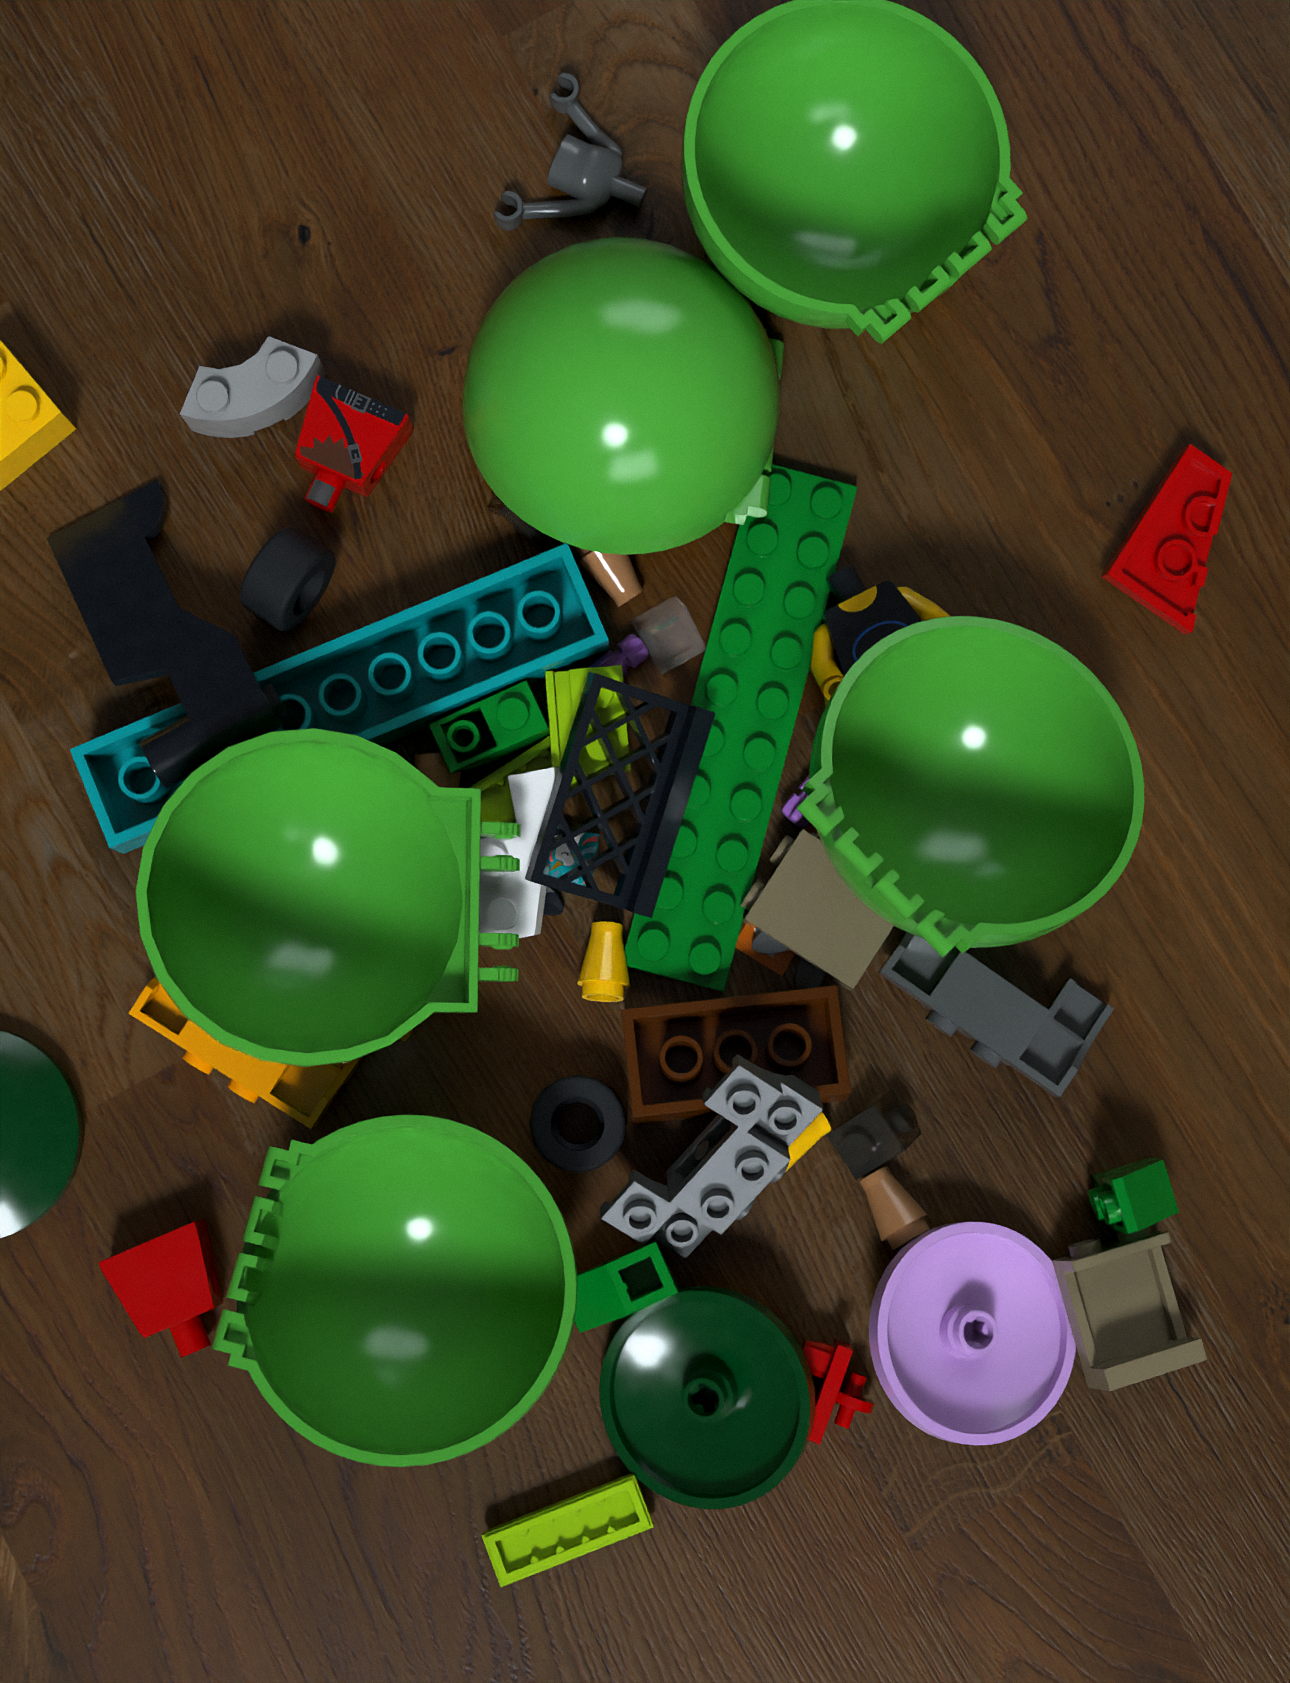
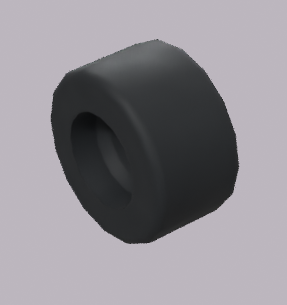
(287, 578)
(545, 1128)

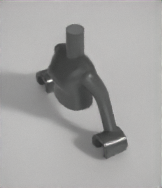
(580, 169)

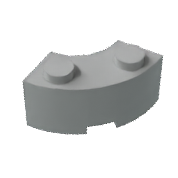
(252, 394)

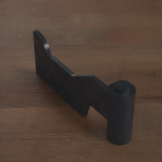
(149, 636)

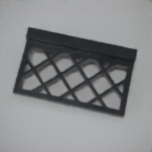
(662, 804)

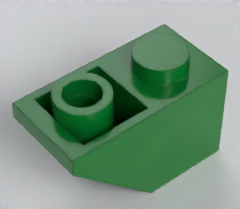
(490, 729)
(1133, 1195)
(623, 1286)

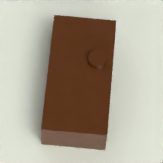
(691, 1046)

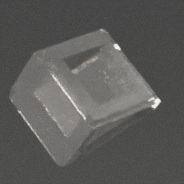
(669, 634)

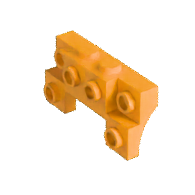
(295, 1090)

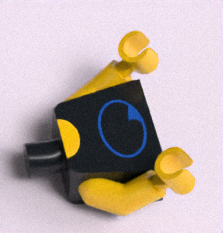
(861, 622)

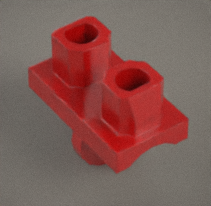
(830, 1365)

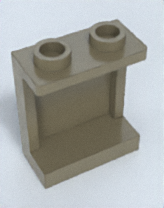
(815, 912)
(1124, 1310)

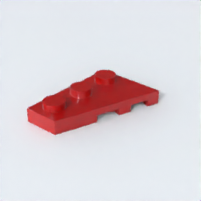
(1170, 541)

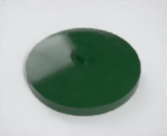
(37, 1133)
(707, 1398)

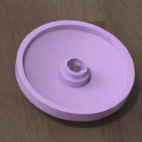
(971, 1333)

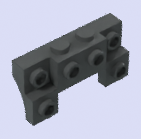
(998, 1016)
(724, 1165)

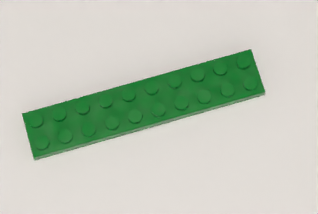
(754, 686)

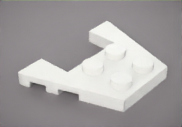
(506, 898)

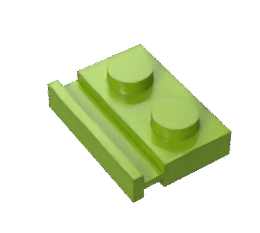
(563, 698)

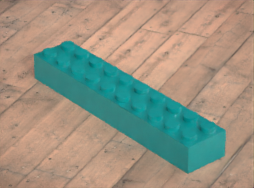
(382, 677)

